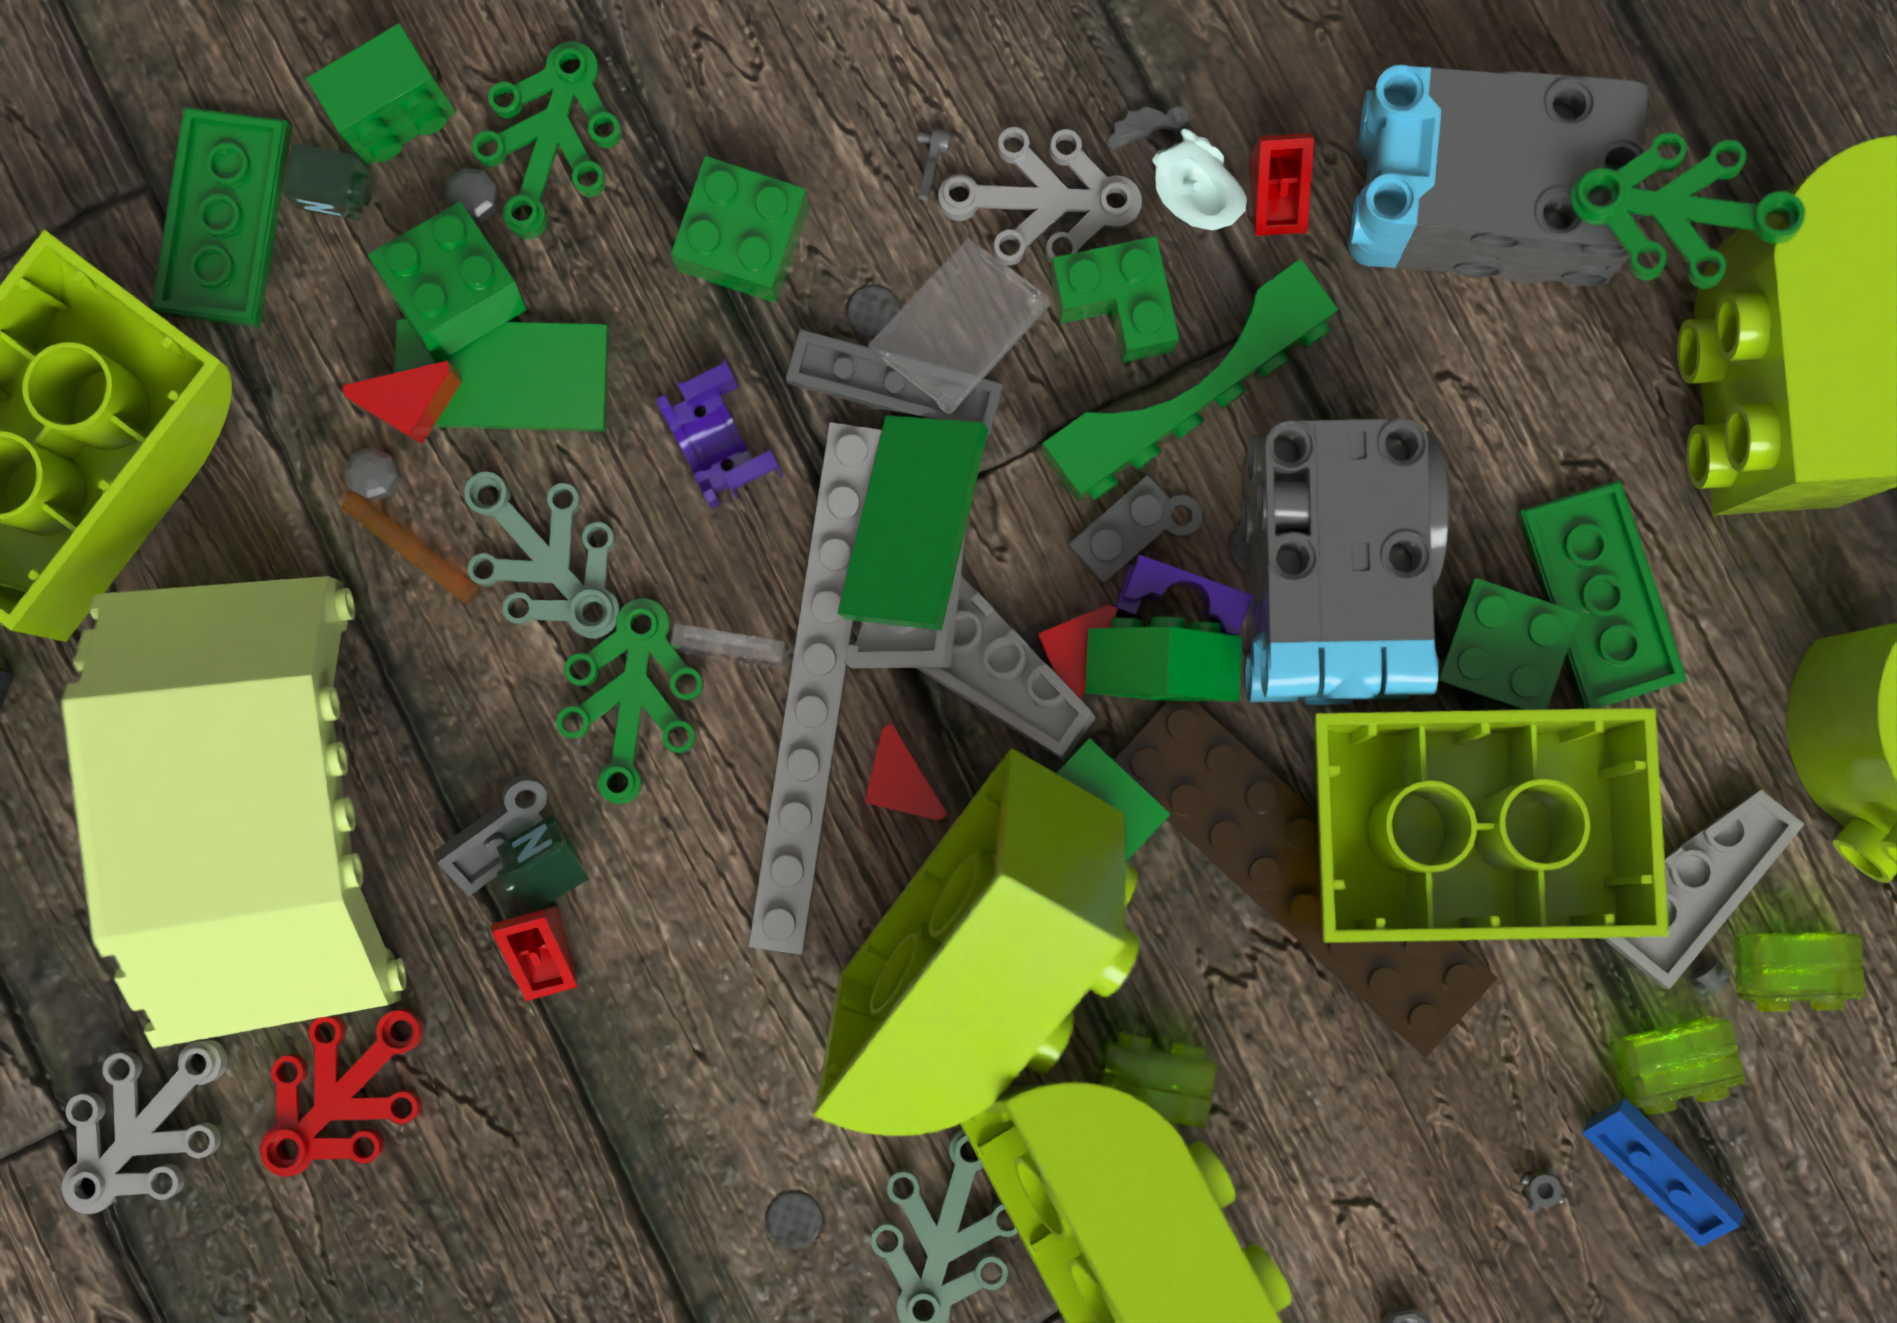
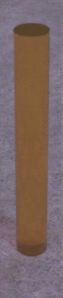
(410, 548)

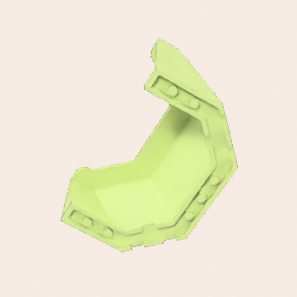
(222, 808)

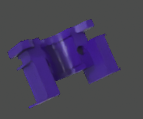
(713, 439)
(1152, 578)

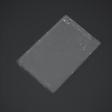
(960, 325)

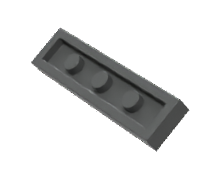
(865, 378)

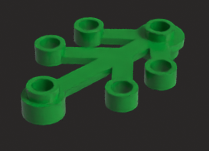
(549, 130)
(1676, 205)
(632, 691)

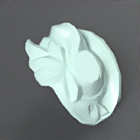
(1197, 184)

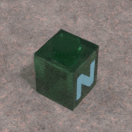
(328, 182)
(540, 864)

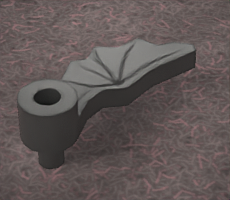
(1142, 124)
(939, 143)

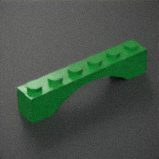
(1101, 445)

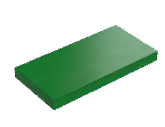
(221, 217)
(523, 376)
(913, 522)
(1596, 565)

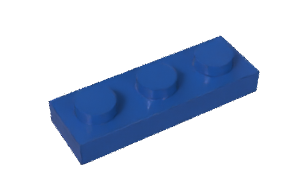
(1663, 1172)

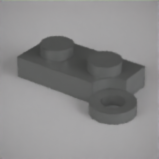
(1131, 527)
(472, 854)

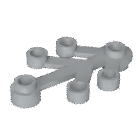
(1048, 197)
(136, 1132)

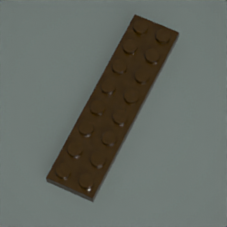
(1270, 849)

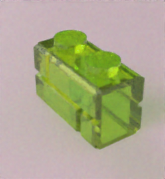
(1799, 968)
(1677, 1064)
(1170, 1082)

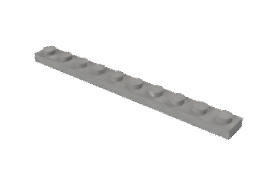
(813, 698)

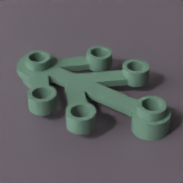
(549, 562)
(941, 1242)

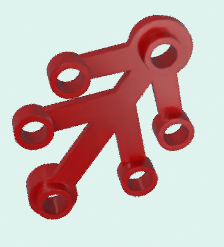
(335, 1097)

